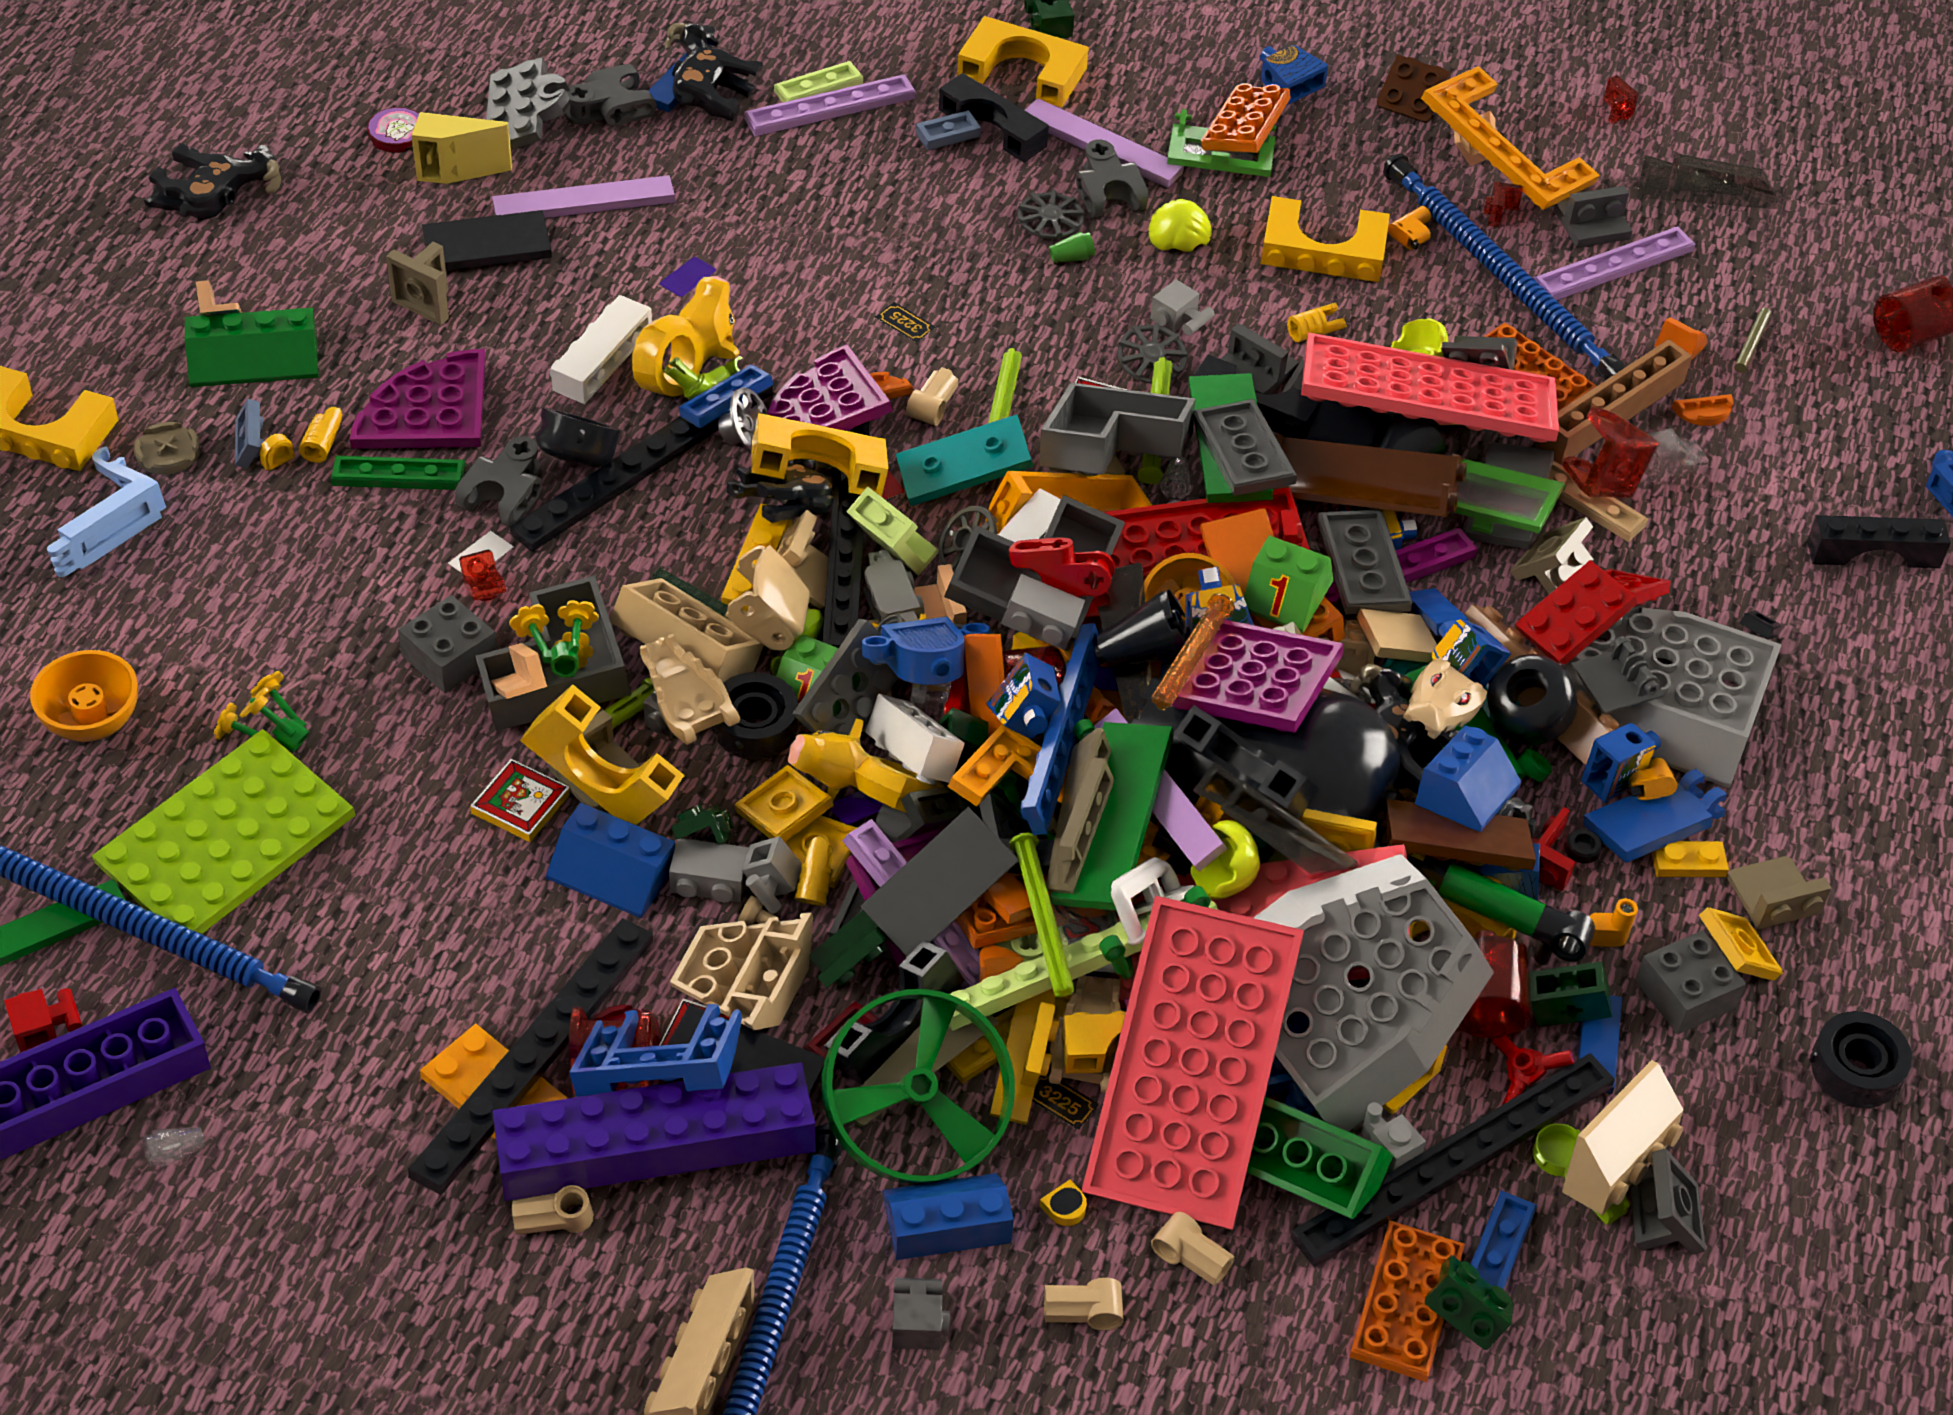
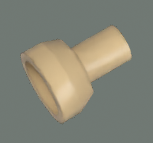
(754, 913)

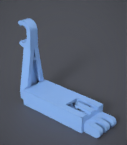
(111, 520)

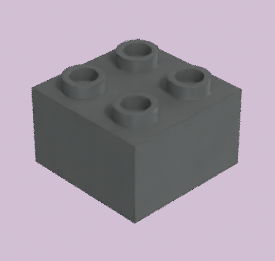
(445, 643)
(1690, 982)

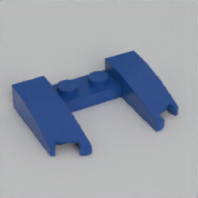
(701, 1063)

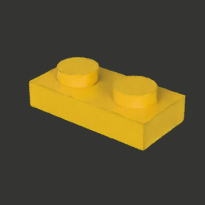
(1691, 859)

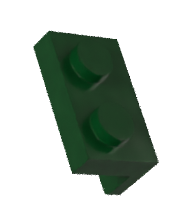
(697, 818)
(846, 947)
(1470, 1303)

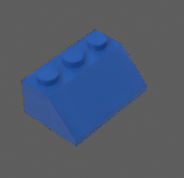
(1468, 779)
(611, 860)
(948, 1216)

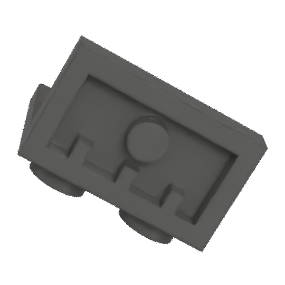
(1482, 350)

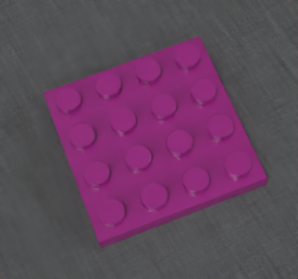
(1260, 675)

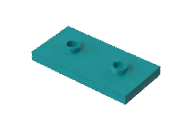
(964, 460)

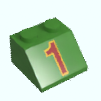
(1287, 583)
(803, 665)

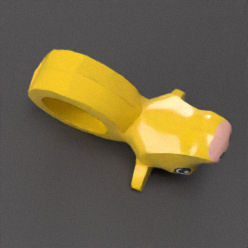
(695, 335)
(842, 763)

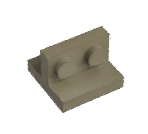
(420, 282)
(1555, 555)

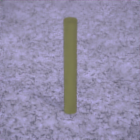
(1752, 340)

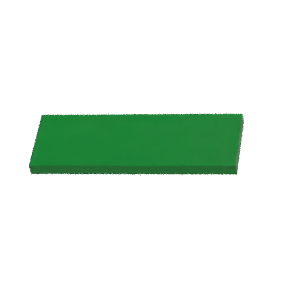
(1216, 391)
(1137, 768)

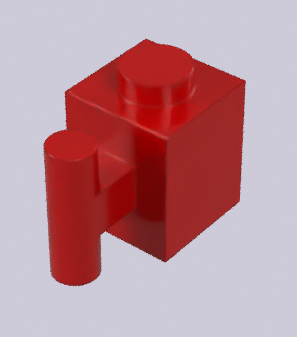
(35, 1021)

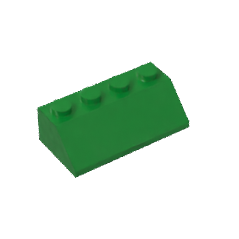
(251, 347)
(1316, 1159)

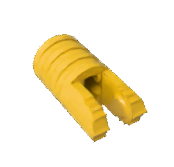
(1314, 322)
(320, 435)
(815, 873)

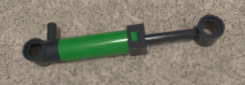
(1559, 932)

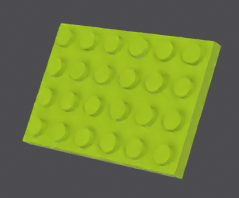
(224, 834)

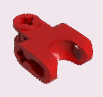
(1063, 568)

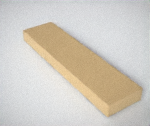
(1603, 510)

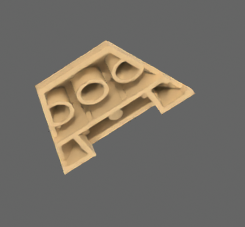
(748, 967)

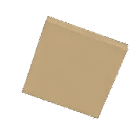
(1397, 635)

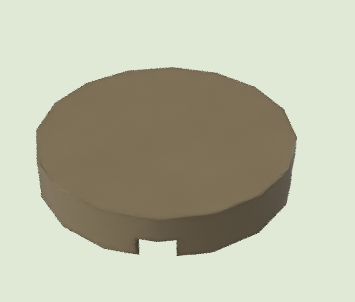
(166, 448)

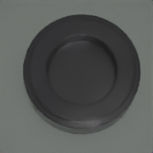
(1583, 846)

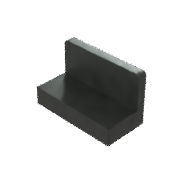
(931, 810)

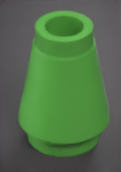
(1074, 248)

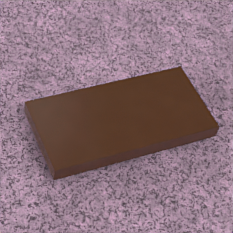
(1502, 841)

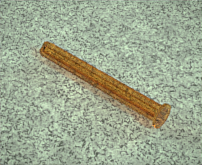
(1219, 608)

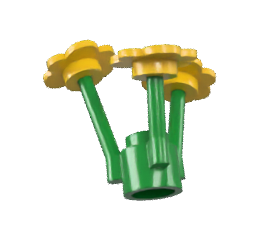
(573, 649)
(288, 732)

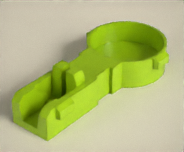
(1553, 1155)

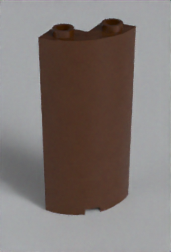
(1374, 476)

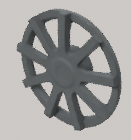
(1050, 214)
(1151, 350)
(963, 534)

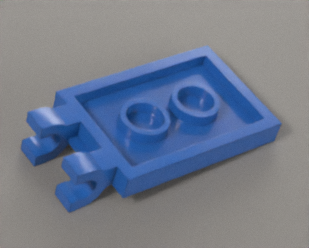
(1643, 826)

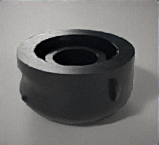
(576, 438)
(762, 698)
(1540, 721)
(1870, 1041)

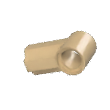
(930, 402)
(548, 1212)
(1183, 1242)
(1095, 1303)

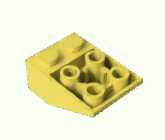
(459, 148)

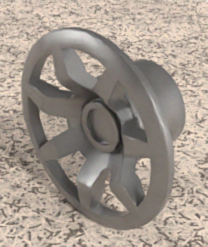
(741, 421)

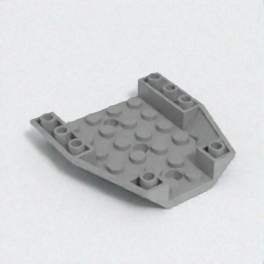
(1699, 717)
(1380, 1036)

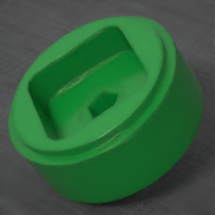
(1534, 765)

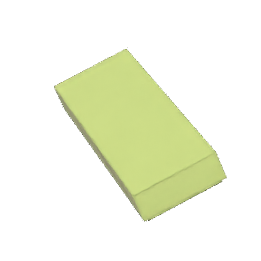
(819, 82)

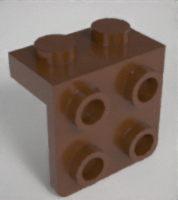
(1406, 85)

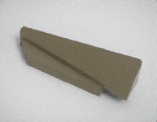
(1081, 809)
(904, 1058)

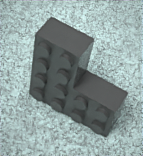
(1100, 420)
(987, 577)
(601, 679)

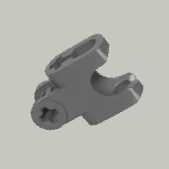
(610, 98)
(1108, 179)
(507, 479)

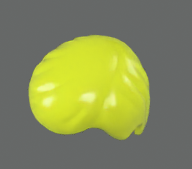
(1179, 226)
(1422, 337)
(1234, 867)

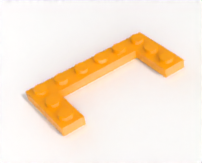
(1451, 103)
(1013, 751)

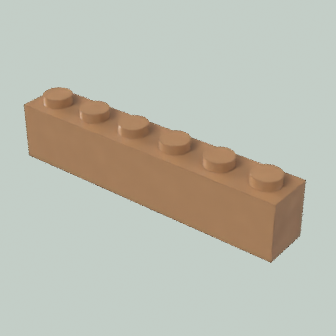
(1621, 394)
(1588, 722)

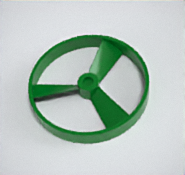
(920, 1087)

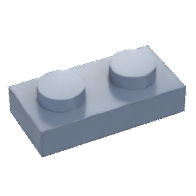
(948, 130)
(247, 433)

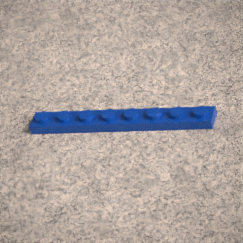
(1059, 738)

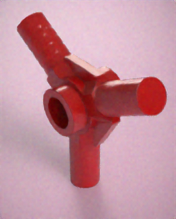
(1528, 1065)

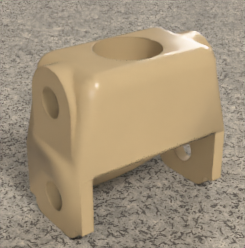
(776, 603)

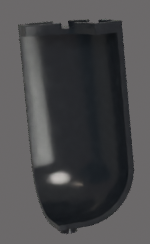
(1337, 746)

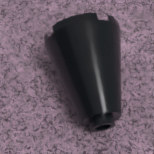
(1415, 435)
(1146, 634)

